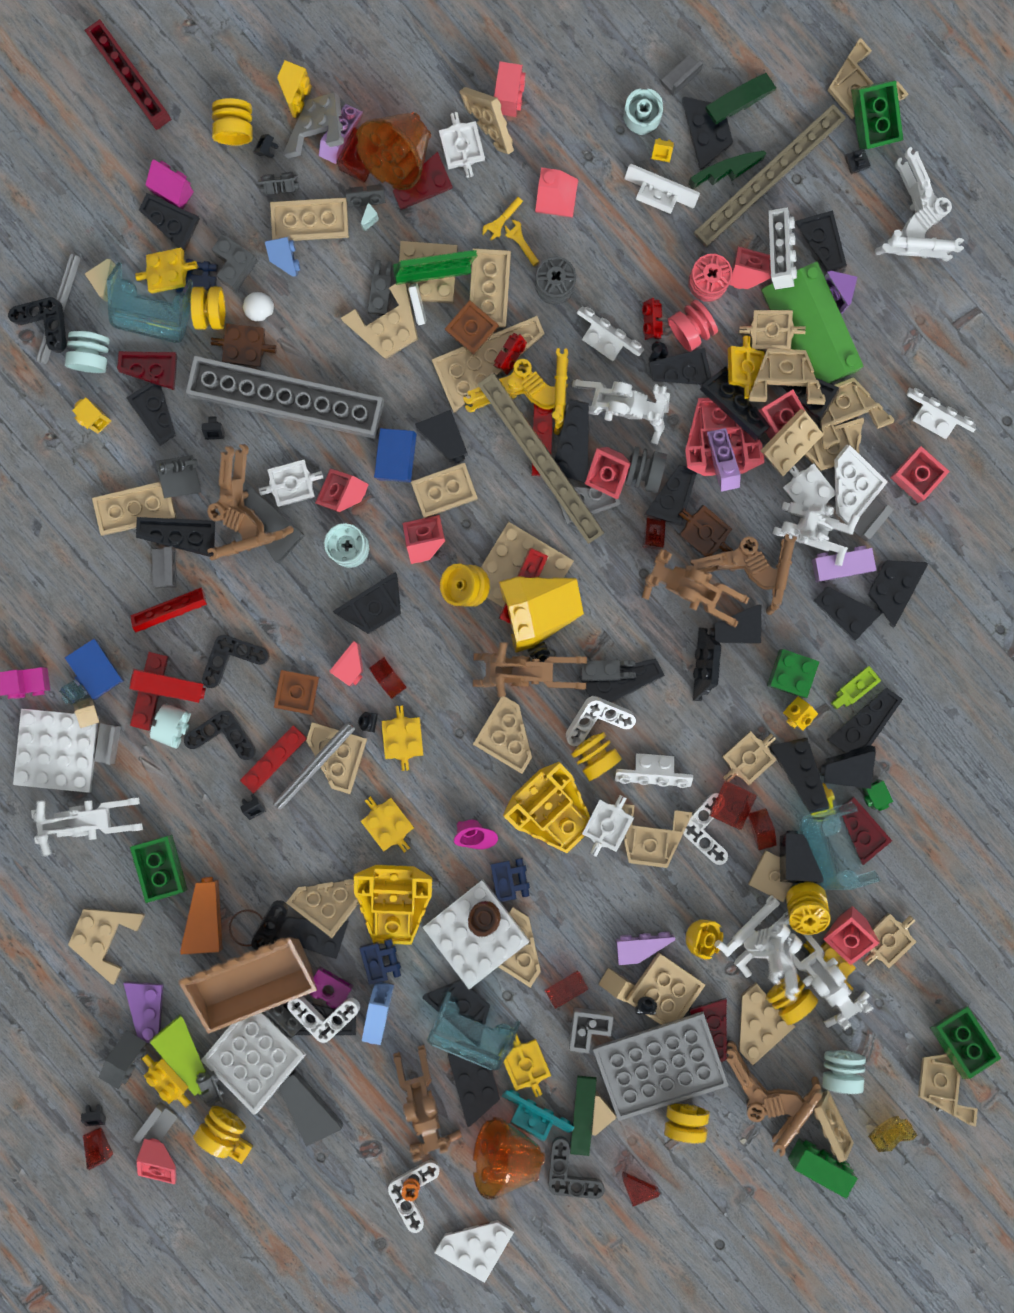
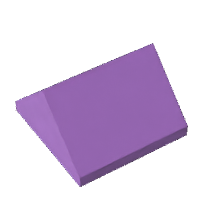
(842, 288)

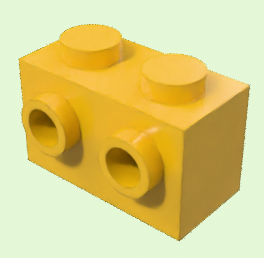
(90, 415)

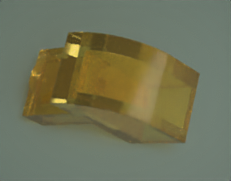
(891, 1132)

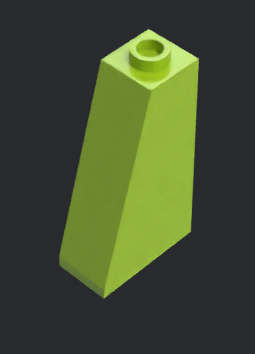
(179, 1052)

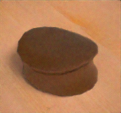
(484, 919)

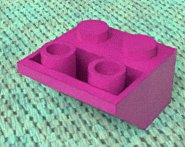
(168, 184)

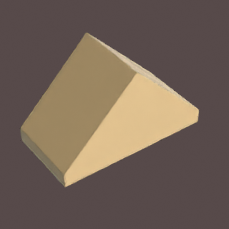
(99, 275)
(86, 712)
(616, 984)
(602, 1114)

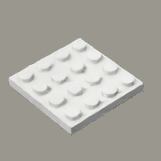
(54, 751)
(473, 955)
(253, 1059)

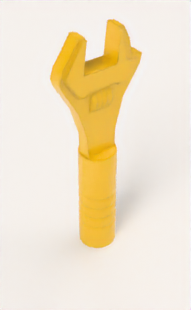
(496, 226)
(516, 235)

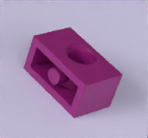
(341, 988)

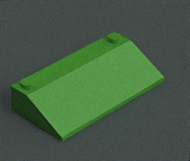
(826, 334)

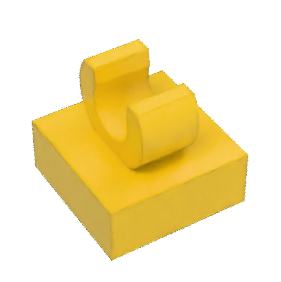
(662, 150)
(240, 1150)

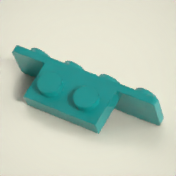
(534, 1119)

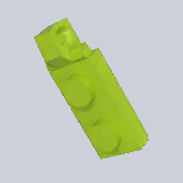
(856, 688)

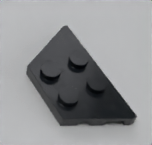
(707, 137)
(895, 587)
(374, 606)
(707, 664)
(467, 1000)
(475, 1088)

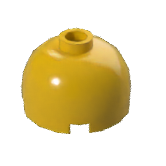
(702, 936)

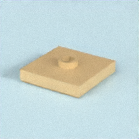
(767, 877)

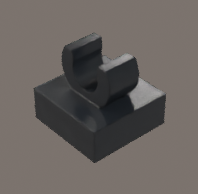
(264, 144)
(857, 161)
(212, 429)
(252, 808)
(93, 1118)

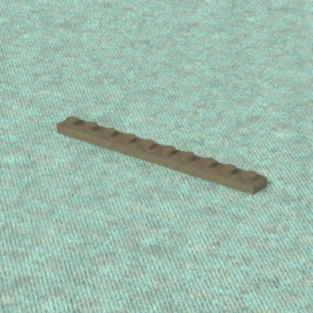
(769, 175)
(541, 458)

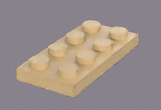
(310, 219)
(491, 283)
(120, 509)

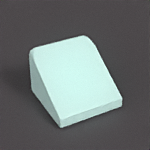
(369, 218)

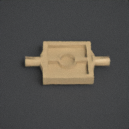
(772, 329)
(749, 758)
(893, 939)

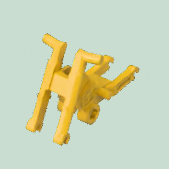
(533, 387)

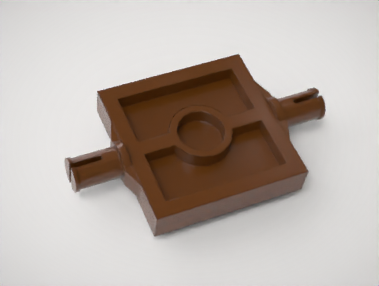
(243, 345)
(705, 531)

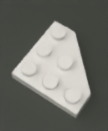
(855, 484)
(475, 1247)

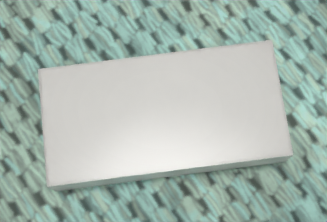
(417, 304)

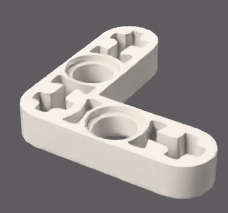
(597, 713)
(699, 826)
(322, 1023)
(399, 1182)

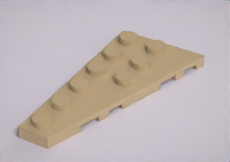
(462, 371)

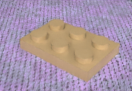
(792, 442)
(444, 490)
(833, 1127)

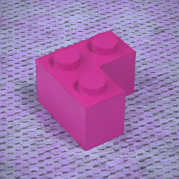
(21, 682)

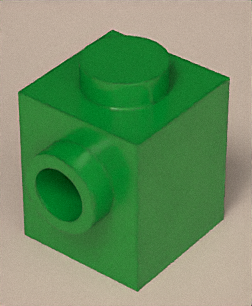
(878, 796)

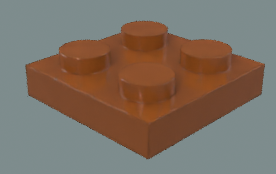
(471, 327)
(296, 692)

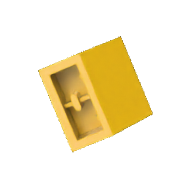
(294, 85)

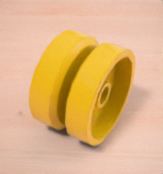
(208, 308)
(464, 585)
(686, 1123)

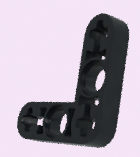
(45, 314)
(225, 654)
(227, 730)
(266, 934)

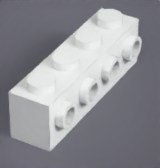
(781, 248)

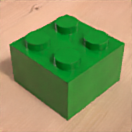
(793, 673)

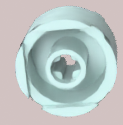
(634, 115)
(170, 725)

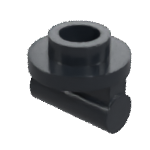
(659, 350)
(539, 652)
(368, 721)
(646, 1006)

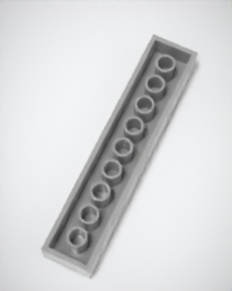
(285, 397)

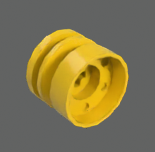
(232, 121)
(596, 756)
(808, 908)
(792, 1010)
(219, 1132)

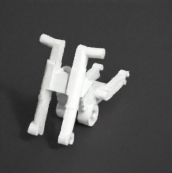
(927, 209)
(628, 403)
(814, 527)
(79, 821)
(773, 943)
(830, 984)

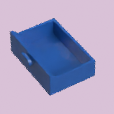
(395, 455)
(94, 669)

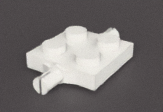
(461, 145)
(291, 483)
(809, 487)
(608, 825)

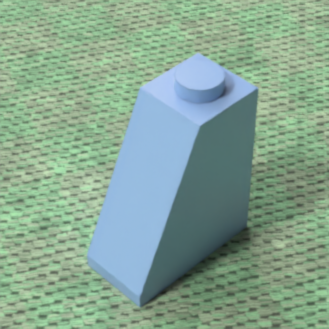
(377, 1013)

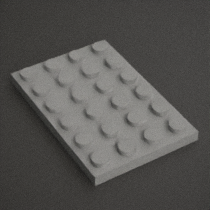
(660, 1066)

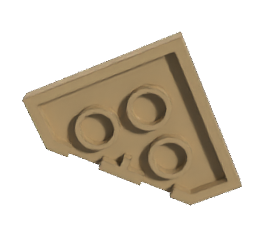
(491, 120)
(506, 736)
(344, 762)
(325, 904)
(524, 963)
(759, 1025)

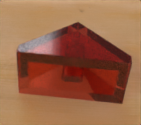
(654, 534)
(387, 677)
(762, 829)
(96, 1148)
(639, 1190)

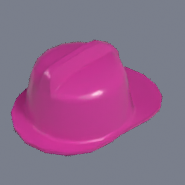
(473, 835)

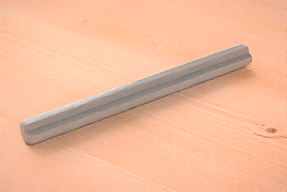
(62, 296)
(314, 765)

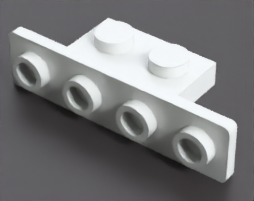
(660, 191)
(605, 337)
(937, 417)
(654, 770)

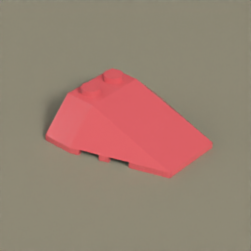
(710, 418)

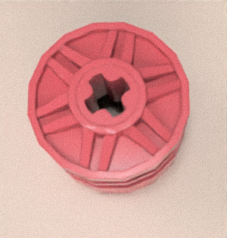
(710, 288)
(693, 325)

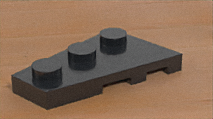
(824, 239)

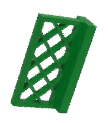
(434, 267)

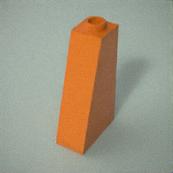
(203, 924)

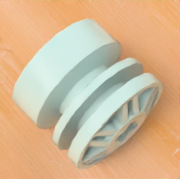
(87, 350)
(341, 536)
(843, 1074)

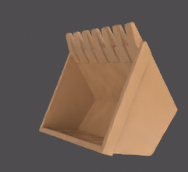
(250, 984)

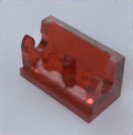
(566, 989)

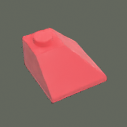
(556, 193)
(750, 268)
(608, 471)
(341, 491)
(423, 538)
(349, 665)
(851, 936)
(156, 1162)

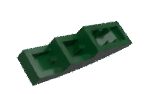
(740, 98)
(732, 167)
(583, 1115)

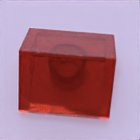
(350, 161)
(733, 805)

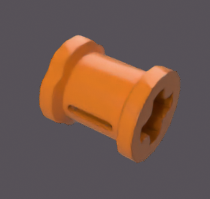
(410, 1183)

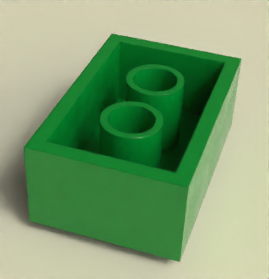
(877, 114)
(158, 868)
(965, 1043)
(822, 1167)

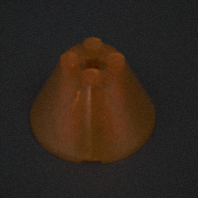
(394, 148)
(504, 1159)

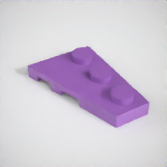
(145, 1007)

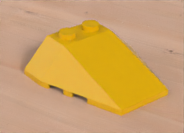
(540, 607)
(549, 808)
(392, 901)

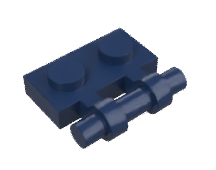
(203, 280)
(504, 882)
(374, 964)

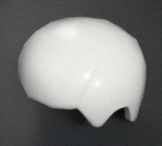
(258, 306)

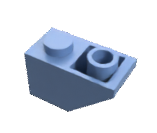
(281, 254)

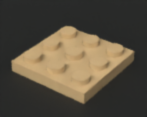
(433, 290)
(670, 988)

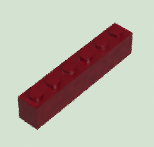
(128, 74)

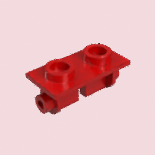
(651, 310)
(515, 345)

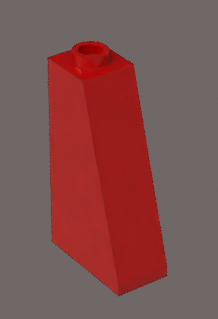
(166, 686)

